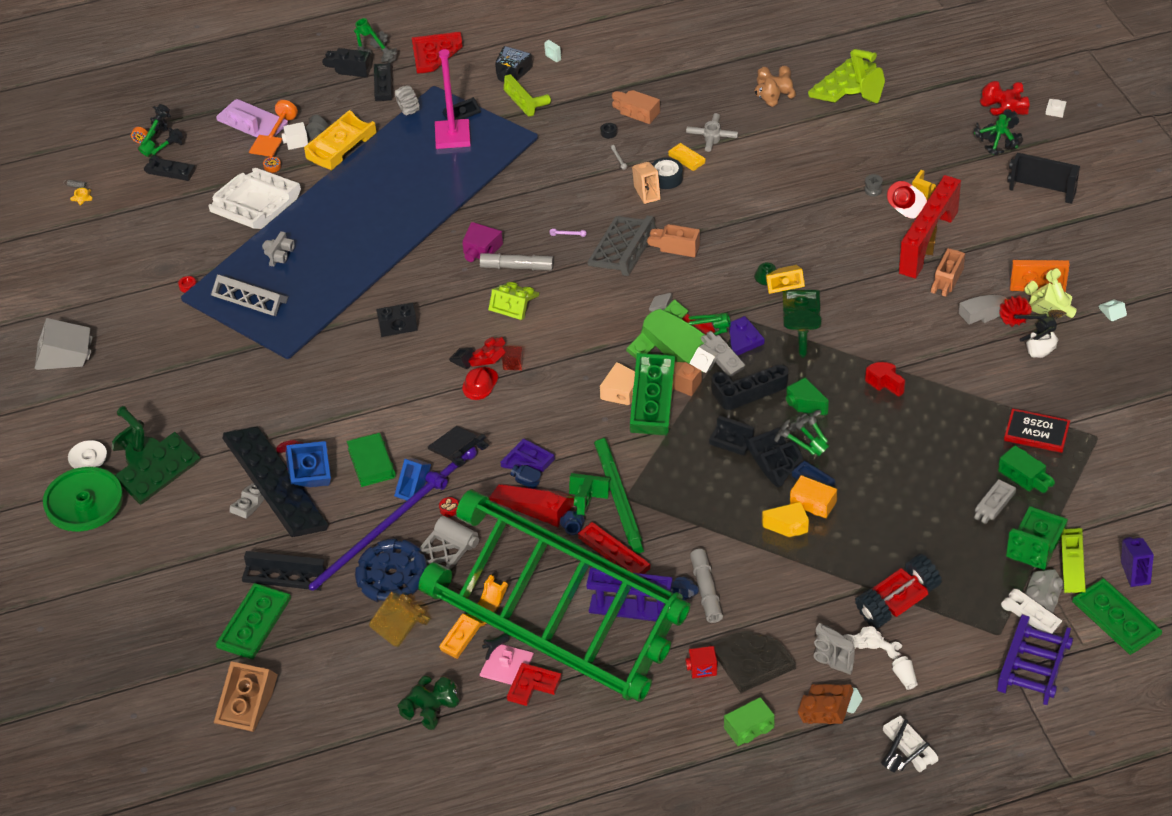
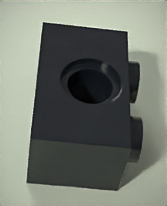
(396, 319)

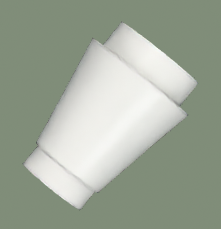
(905, 672)

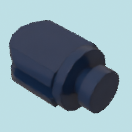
(526, 476)

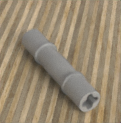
(500, 261)
(706, 586)

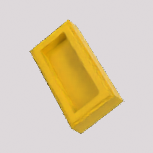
(686, 156)

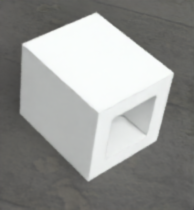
(295, 135)
(704, 358)

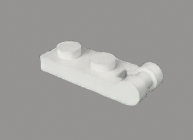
(1039, 616)
(910, 743)

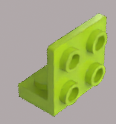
(511, 299)

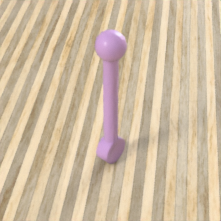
(553, 232)

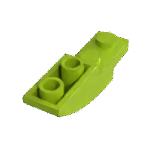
(1073, 561)

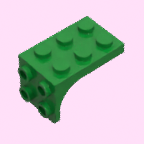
(1036, 538)

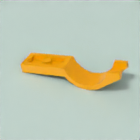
(468, 625)

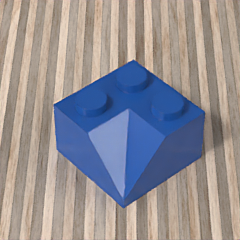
(308, 464)

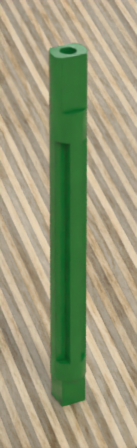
(619, 495)

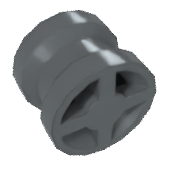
(873, 185)

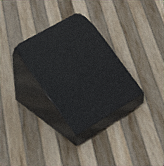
(461, 357)

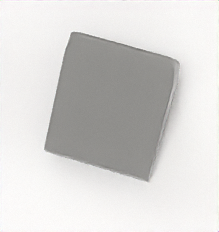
(661, 302)

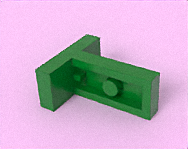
(586, 487)

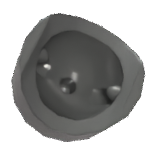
(316, 126)

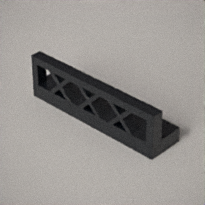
(284, 565)

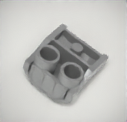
(834, 649)

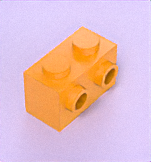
(814, 496)

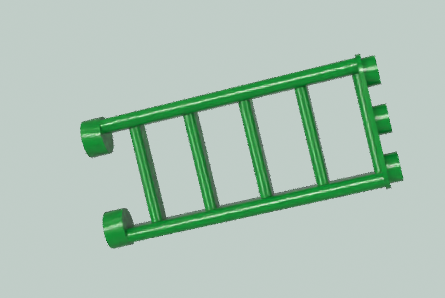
(437, 579)

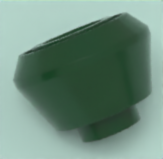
(762, 271)

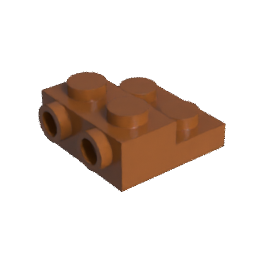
(825, 704)

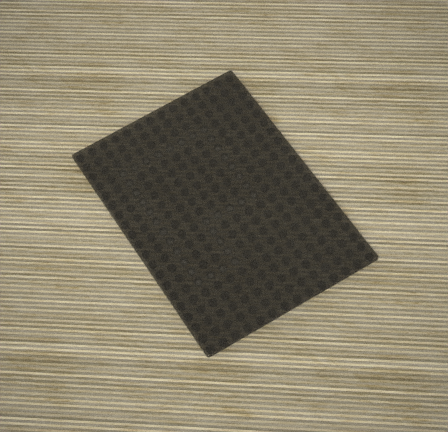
(901, 472)

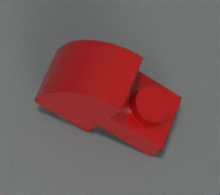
(883, 375)

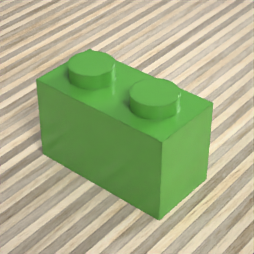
(749, 721)

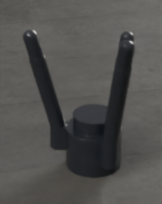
(1044, 325)
(893, 759)

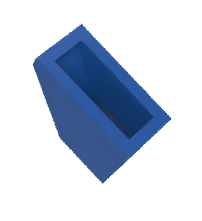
(411, 478)

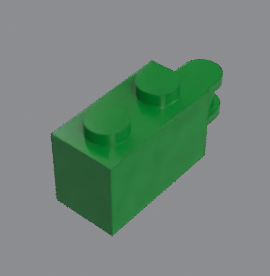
(1025, 470)

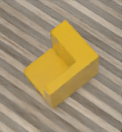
(923, 186)

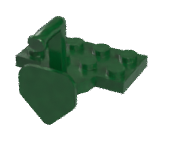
(153, 466)

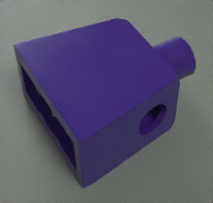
(1137, 556)

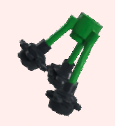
(159, 124)

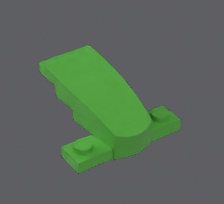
(668, 333)

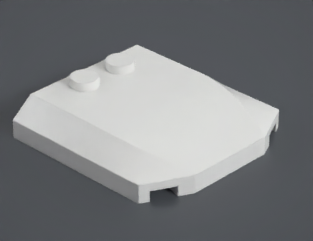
(254, 198)

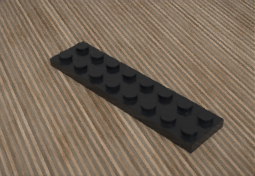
(273, 482)

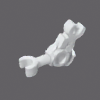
(872, 639)

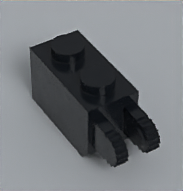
(349, 62)

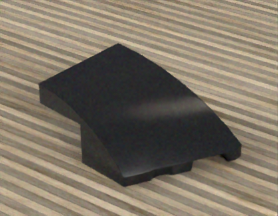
(774, 458)

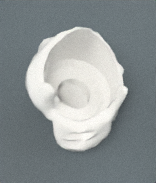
(1042, 346)

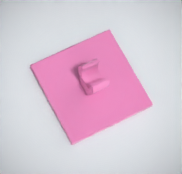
(505, 663)

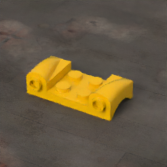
(337, 139)

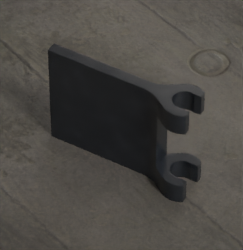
(456, 443)

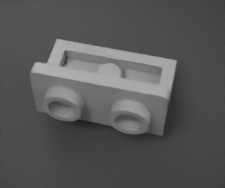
(1045, 588)

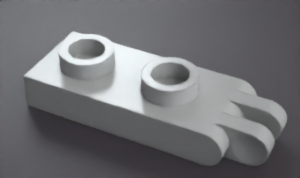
(727, 359)
(994, 501)

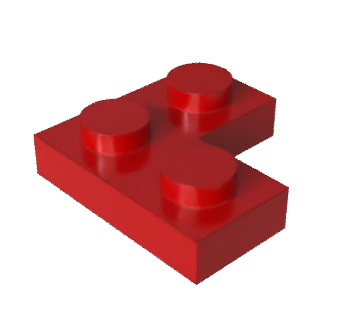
(489, 353)
(530, 679)

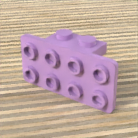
(249, 119)

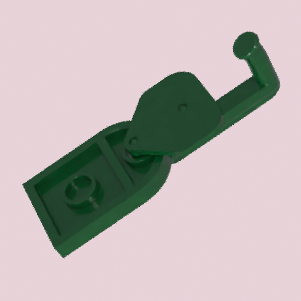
(801, 313)

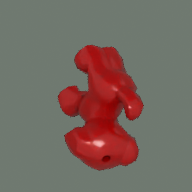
(1008, 99)

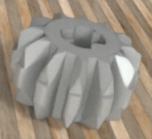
(407, 100)

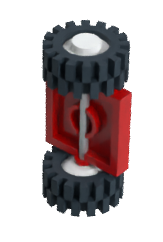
(898, 591)

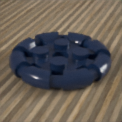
(387, 561)

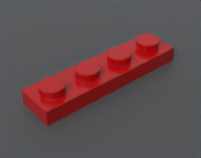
(613, 549)

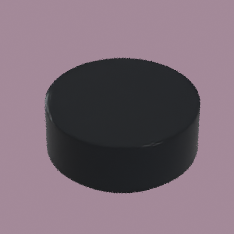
(608, 130)

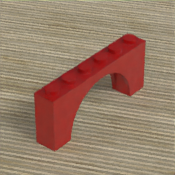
(941, 205)

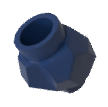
(572, 522)
(685, 587)

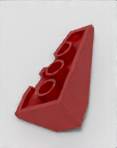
(534, 502)

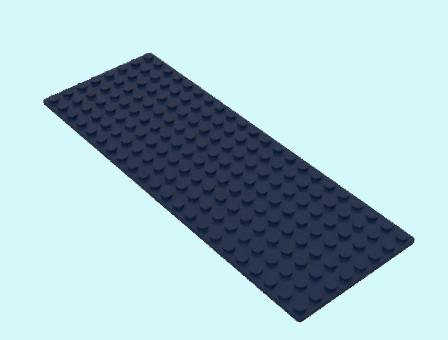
(359, 223)

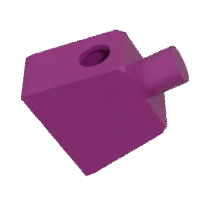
(481, 240)

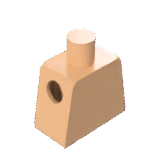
(646, 175)
(618, 385)

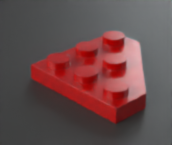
(427, 49)

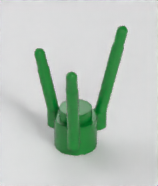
(720, 321)

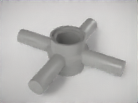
(712, 132)

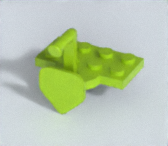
(852, 78)

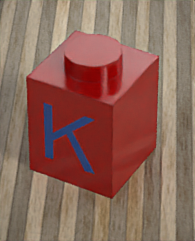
(702, 662)

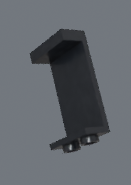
(1044, 174)

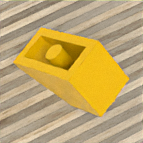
(785, 279)
(786, 520)

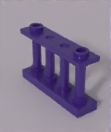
(631, 608)
(1019, 646)

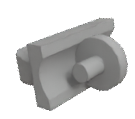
(276, 248)

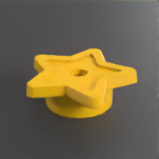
(81, 195)

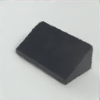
(464, 109)

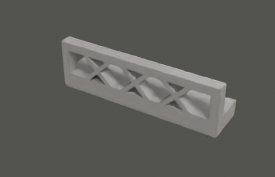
(249, 288)

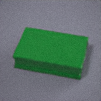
(371, 459)

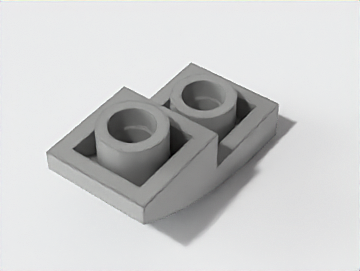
(248, 503)

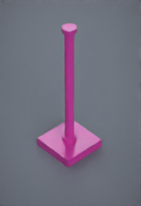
(451, 132)

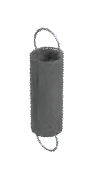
(79, 184)

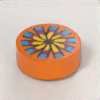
(138, 134)
(272, 164)

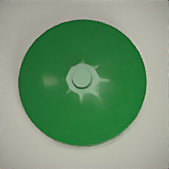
(83, 499)

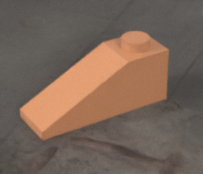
(686, 378)

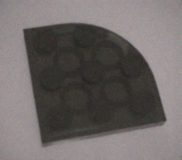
(752, 659)

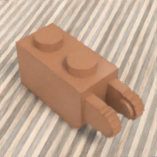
(636, 105)
(676, 240)
(948, 271)

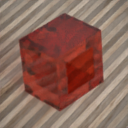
(512, 358)

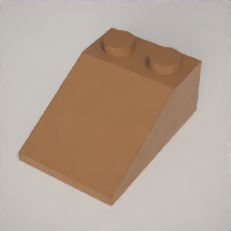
(245, 696)

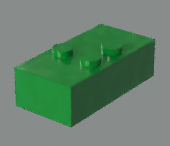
(652, 394)

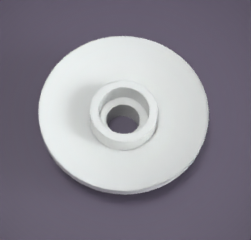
(87, 454)

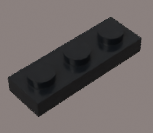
(382, 82)

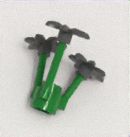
(817, 445)

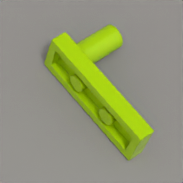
(522, 98)

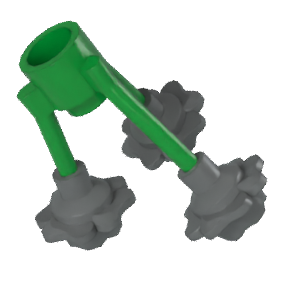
(377, 40)

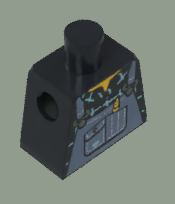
(512, 62)

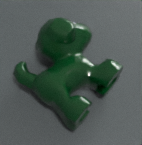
(444, 694)

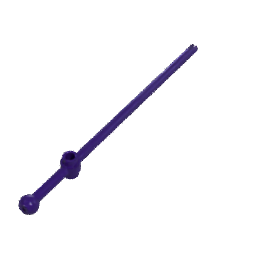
(434, 479)

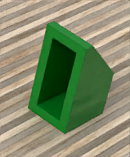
(806, 398)

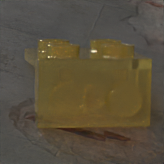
(397, 618)

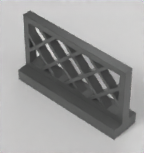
(634, 246)

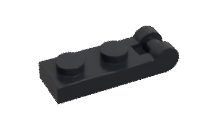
(169, 168)

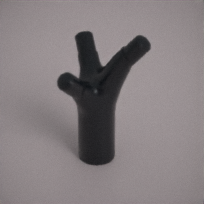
(493, 644)

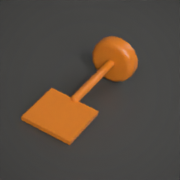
(268, 145)

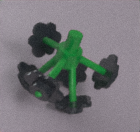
(993, 132)

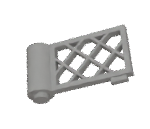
(455, 536)

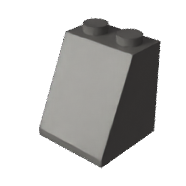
(62, 345)

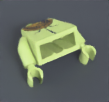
(1051, 297)

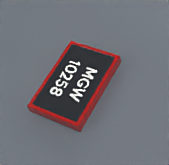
(1037, 430)

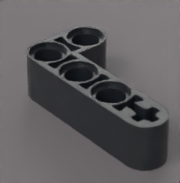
(750, 388)

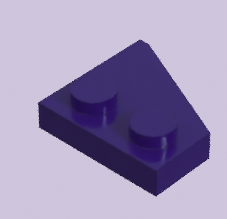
(744, 336)
(528, 454)

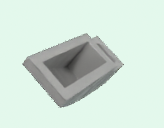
(981, 308)

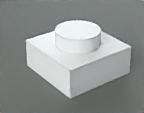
(1056, 107)

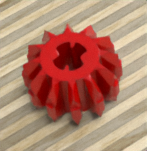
(1014, 307)

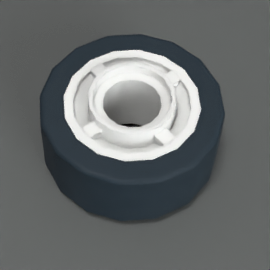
(669, 172)

